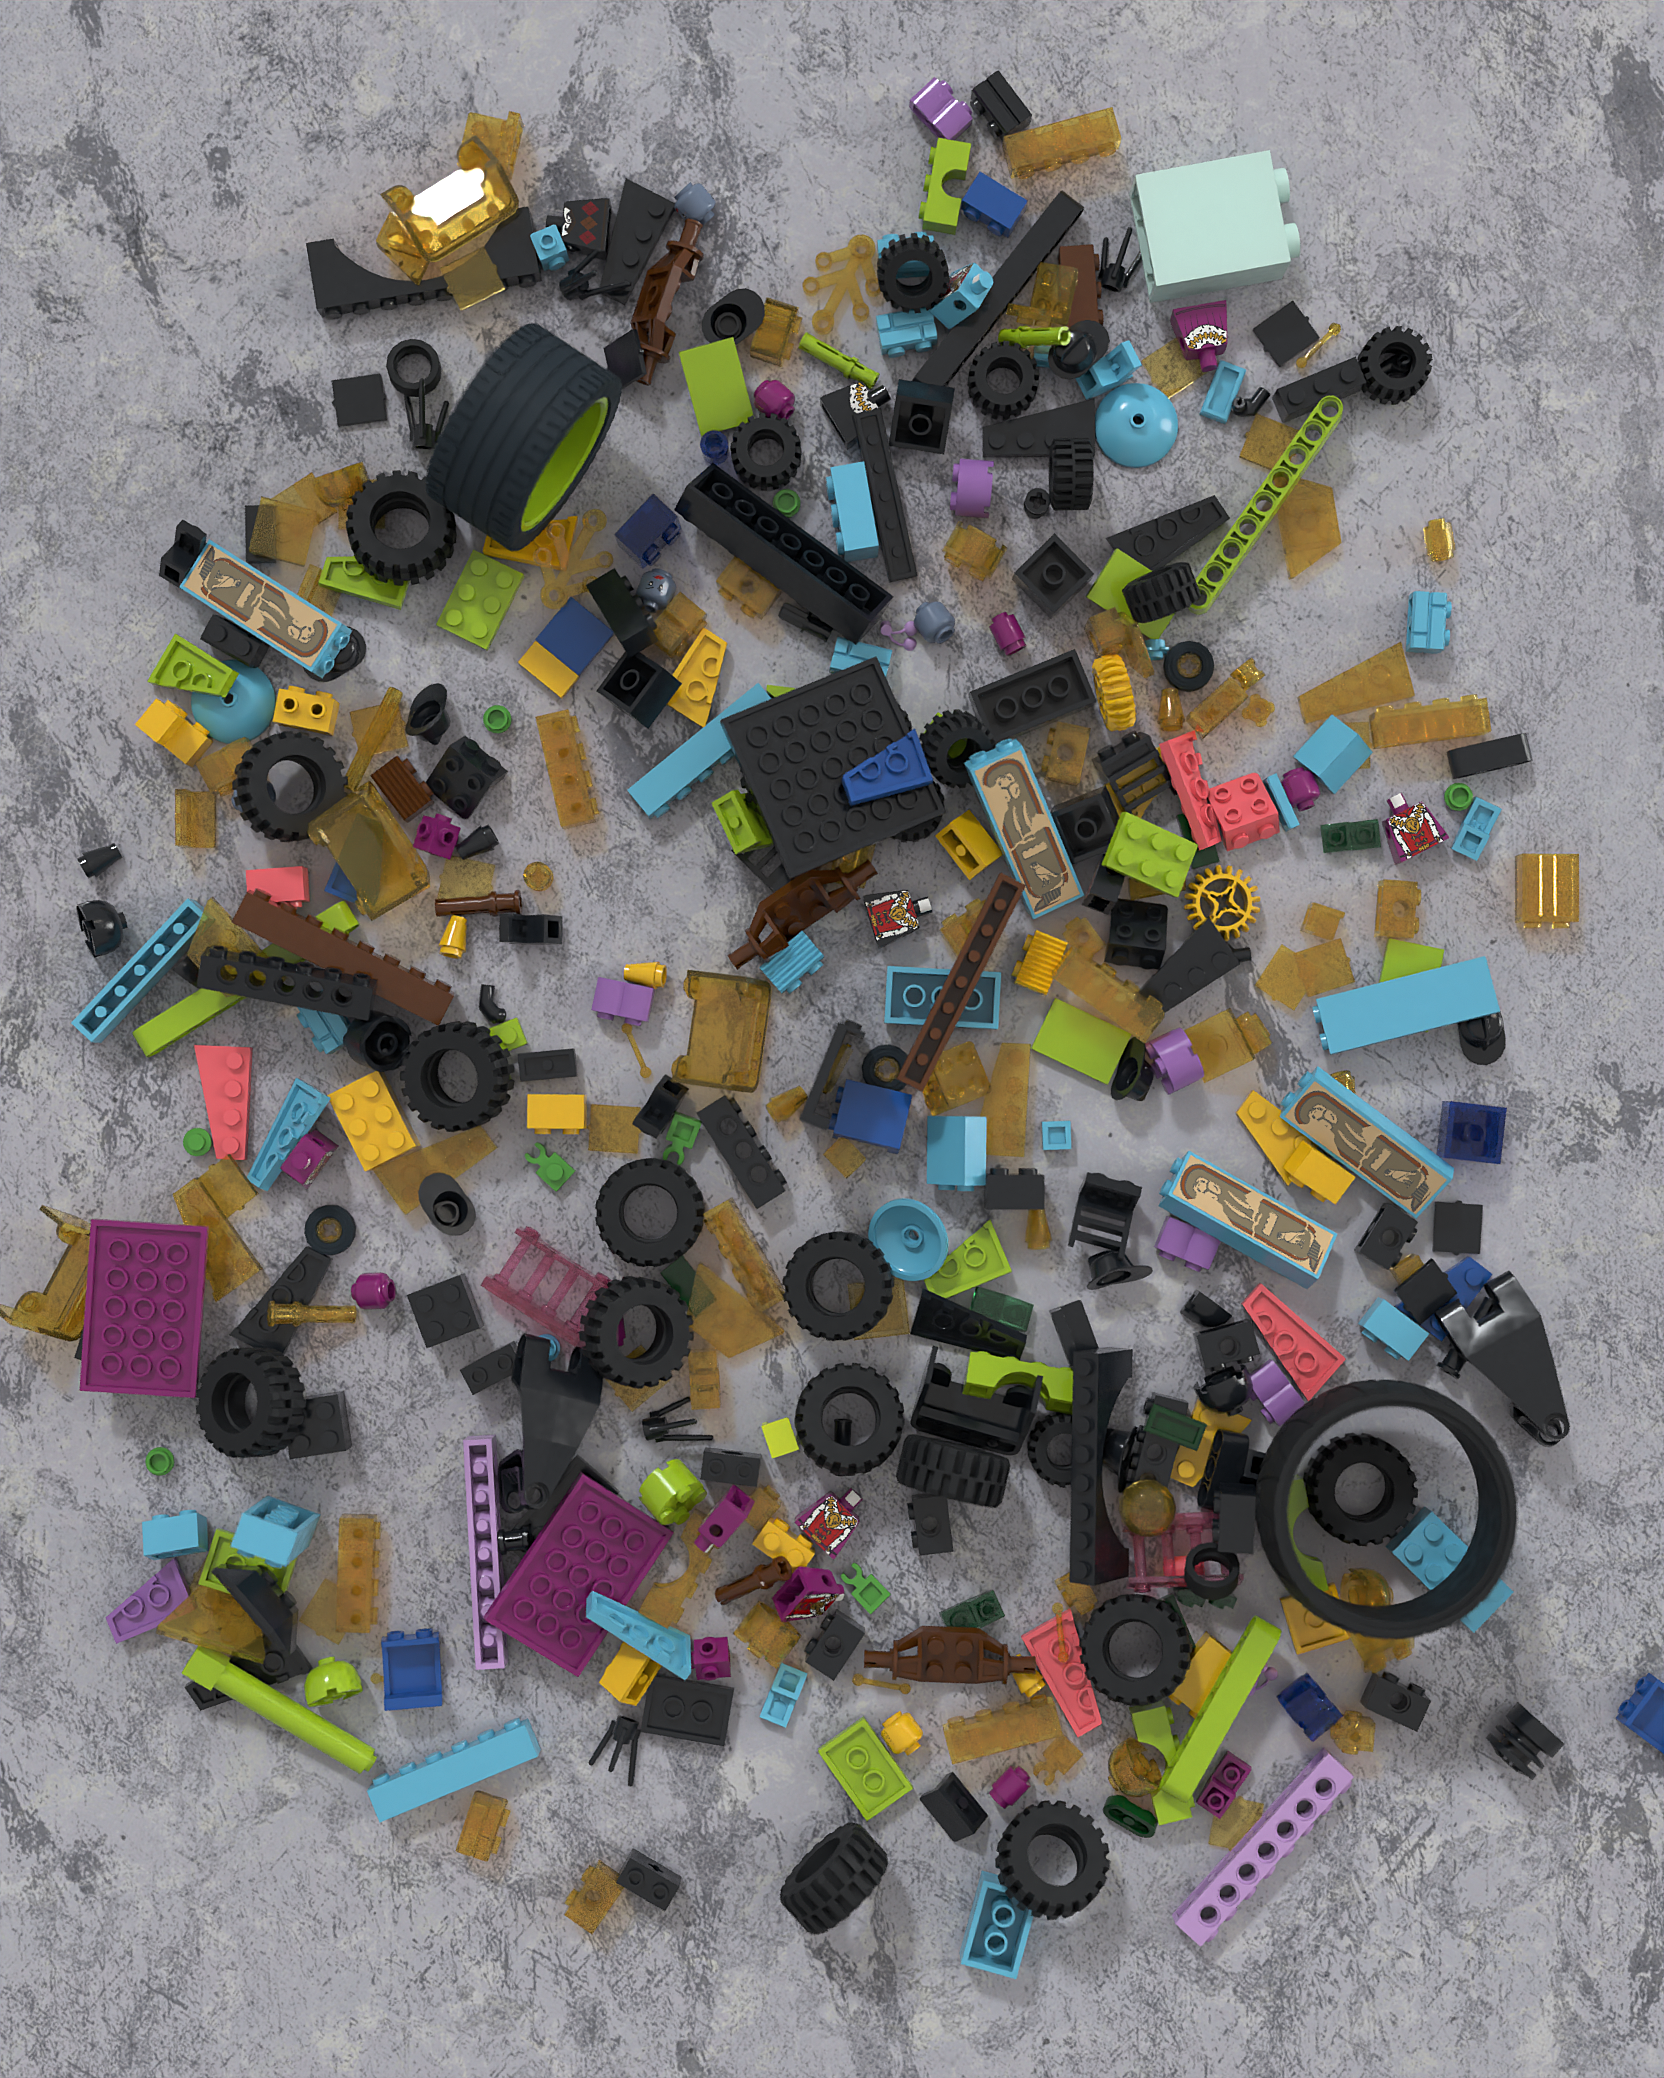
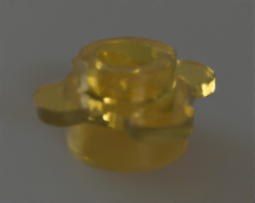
(1257, 702)

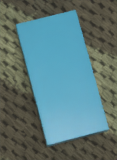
(1222, 391)
(1285, 811)

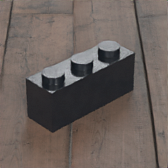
(1304, 395)
(623, 612)

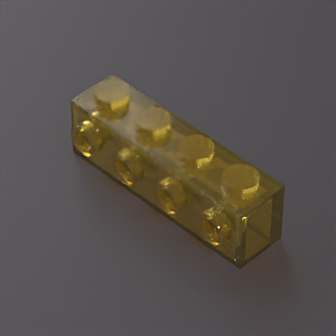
(1061, 143)
(1430, 722)
(566, 769)
(1108, 993)
(745, 1255)
(357, 1573)
(1002, 1729)

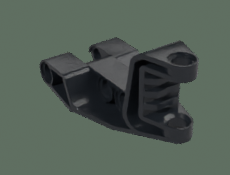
(1513, 1354)
(553, 1417)

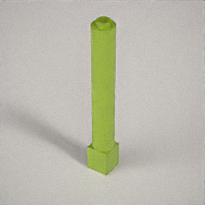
(215, 1671)

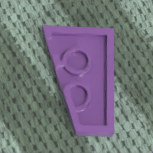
(149, 1603)

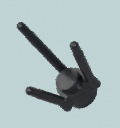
(1113, 277)
(577, 283)
(423, 435)
(657, 1427)
(624, 1731)

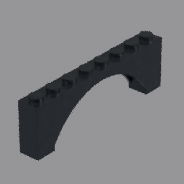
(346, 287)
(1094, 1547)

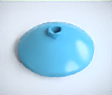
(1132, 443)
(248, 712)
(909, 1256)

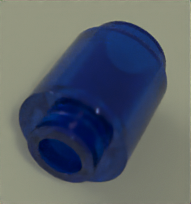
(714, 439)

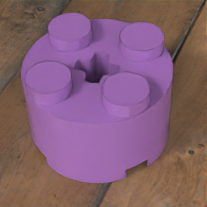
(973, 488)
(1174, 1060)

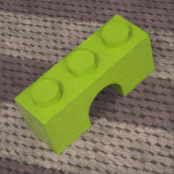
(949, 162)

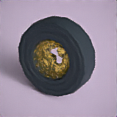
(1199, 656)
(876, 1058)
(316, 1232)

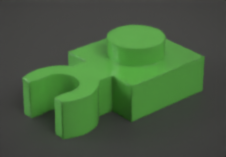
(682, 1134)
(553, 1169)
(868, 1591)

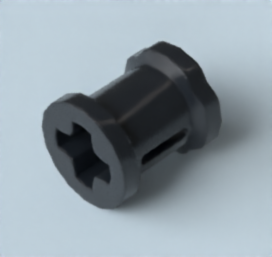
(1037, 493)
(506, 1546)

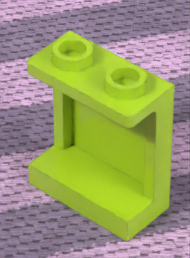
(741, 823)

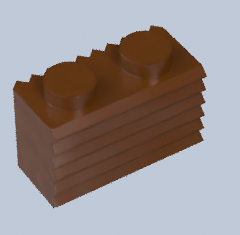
(403, 788)

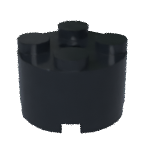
(378, 1042)

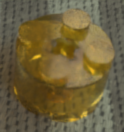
(973, 550)
(767, 1634)

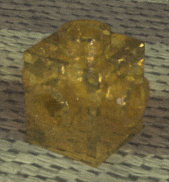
(1354, 1733)

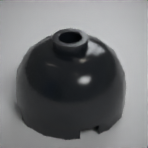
(101, 926)
(1225, 1390)

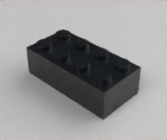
(1033, 697)

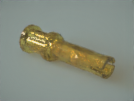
(298, 1313)

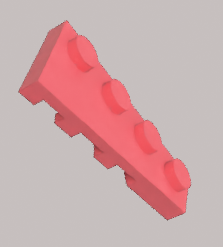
(1191, 788)
(226, 1090)
(1298, 1347)
(1065, 1679)

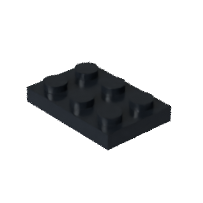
(687, 1710)

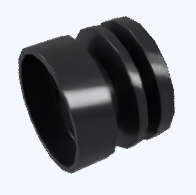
(1524, 1741)

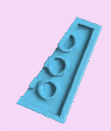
(293, 1121)
(665, 1646)

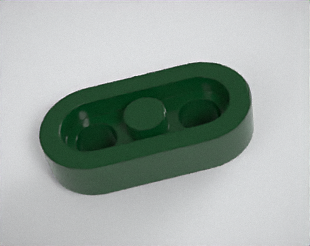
(1130, 1816)

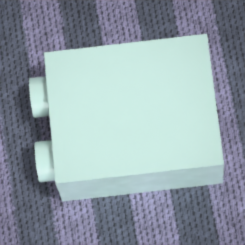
(1213, 226)

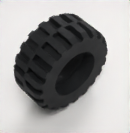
(395, 563)
(252, 784)
(423, 1083)
(611, 1212)
(800, 1291)
(669, 1341)
(859, 1381)
(223, 1402)
(953, 1471)
(1391, 1510)
(1097, 1659)
(1077, 1834)
(834, 1878)

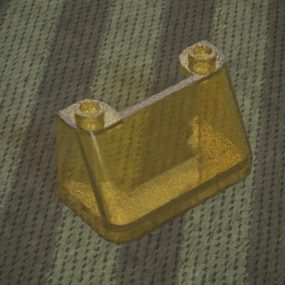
(457, 206)
(371, 851)
(724, 1031)

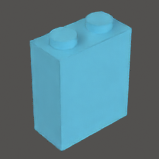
(956, 1152)

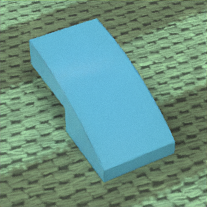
(1476, 828)
(783, 1695)

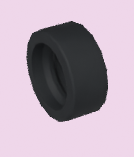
(408, 347)
(1211, 1589)

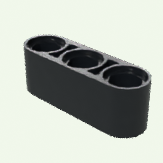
(1489, 756)
(1223, 1464)

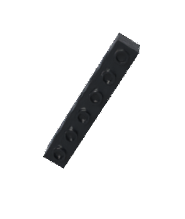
(214, 977)

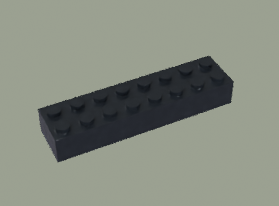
(783, 553)

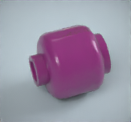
(775, 399)
(1300, 788)
(373, 1291)

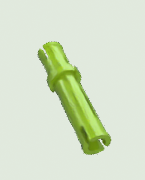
(1035, 336)
(848, 366)

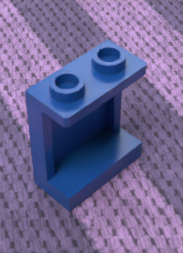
(871, 1115)
(411, 1670)
(1645, 1711)

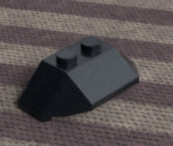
(263, 1602)

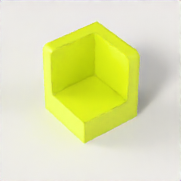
(780, 1437)

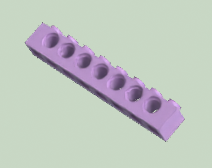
(484, 1549)
(1283, 1809)

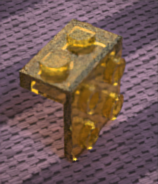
(1050, 297)
(956, 1079)
(1377, 1652)

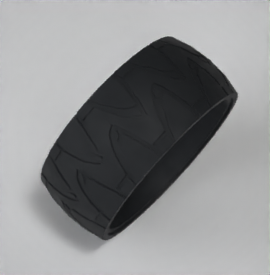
(1484, 1558)

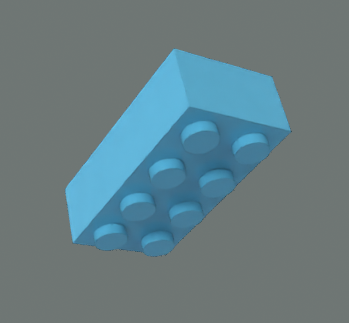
(914, 990)
(275, 1531)
(1431, 1556)

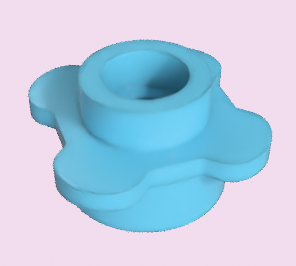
(1156, 649)

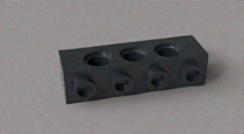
(758, 1192)
(1162, 1465)

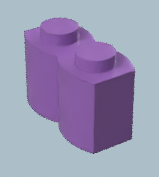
(940, 110)
(623, 1000)
(1187, 1243)
(1274, 1393)

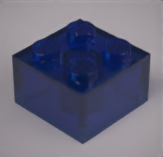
(648, 532)
(1471, 1132)

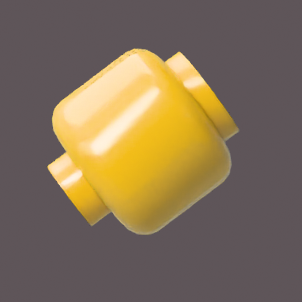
(902, 1733)

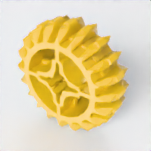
(1114, 692)
(1233, 908)

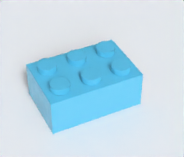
(852, 512)
(995, 1930)

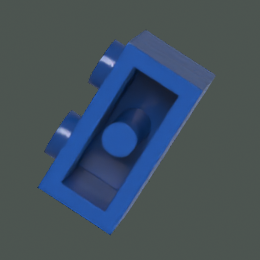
(993, 205)

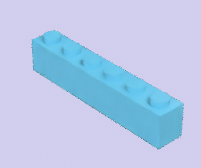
(690, 761)
(140, 973)
(454, 1769)

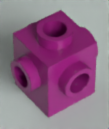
(437, 836)
(711, 1658)

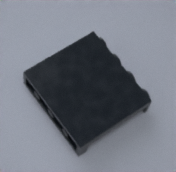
(808, 1114)

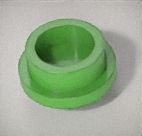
(787, 502)
(497, 719)
(1458, 796)
(197, 1142)
(160, 1461)

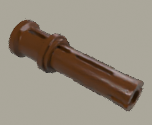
(491, 904)
(761, 1578)

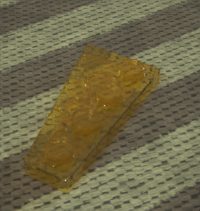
(1362, 687)
(1008, 1101)
(449, 1156)
(228, 1257)

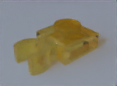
(1060, 1756)

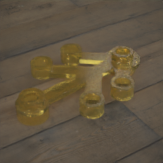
(844, 280)
(570, 561)

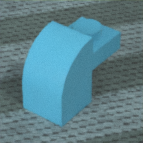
(1110, 371)

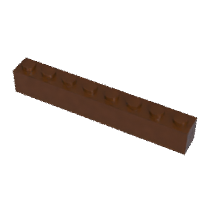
(333, 949)
(961, 981)

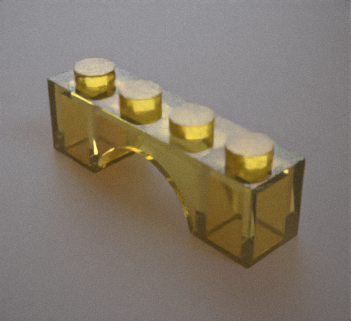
(665, 1599)

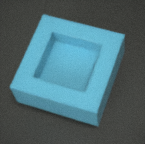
(1056, 1135)

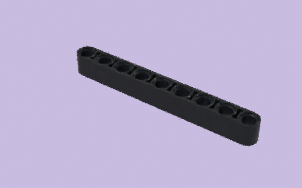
(1006, 286)

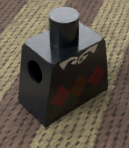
(584, 225)

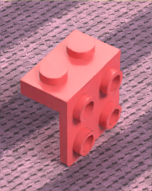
(1244, 811)

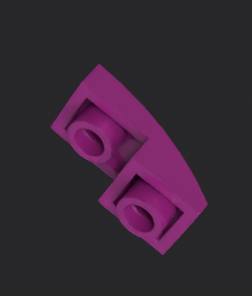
(1223, 1784)

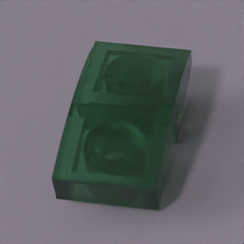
(1350, 836)
(1002, 1308)
(1188, 1598)
(973, 1612)

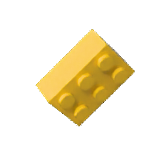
(373, 1120)

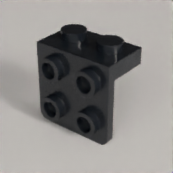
(464, 776)
(1137, 934)

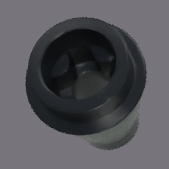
(478, 842)
(98, 860)

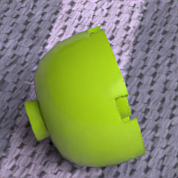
(331, 1682)

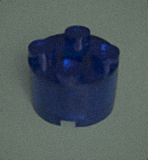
(1309, 1706)

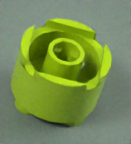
(671, 1493)

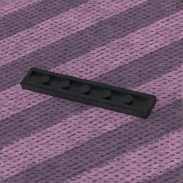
(884, 495)

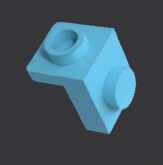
(550, 248)

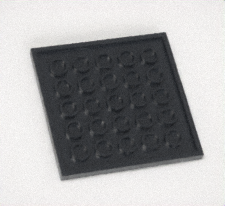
(802, 747)

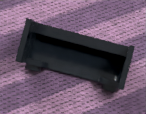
(985, 1423)

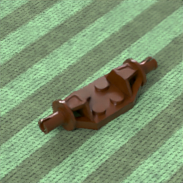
(657, 295)
(797, 908)
(950, 1657)

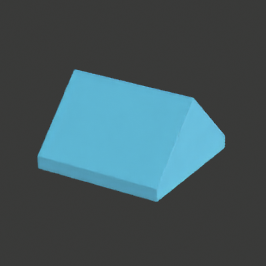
(1333, 753)

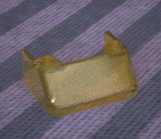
(61, 1306)

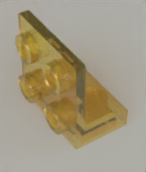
(498, 135)

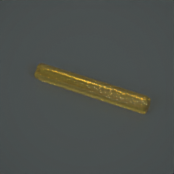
(373, 737)

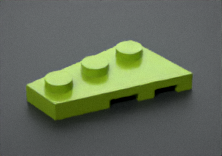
(349, 577)
(192, 670)
(971, 1264)

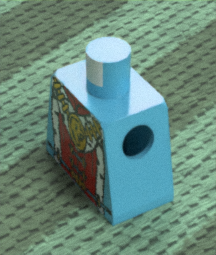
(966, 286)

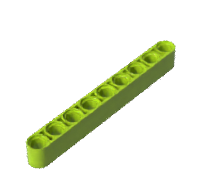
(1268, 492)
(208, 1004)

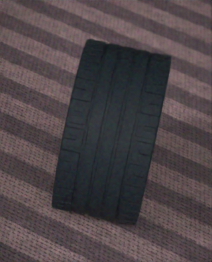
(522, 436)

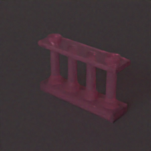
(523, 1298)
(1194, 1525)

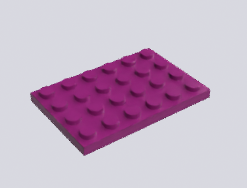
(144, 1308)
(585, 1547)

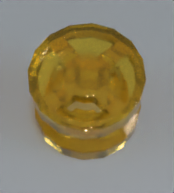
(1247, 674)
(541, 879)

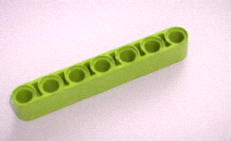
(1220, 1709)

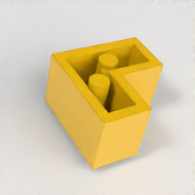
(169, 728)

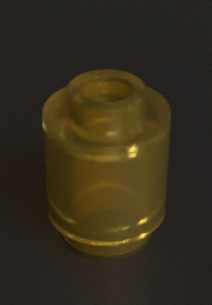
(1439, 540)
(1254, 1031)

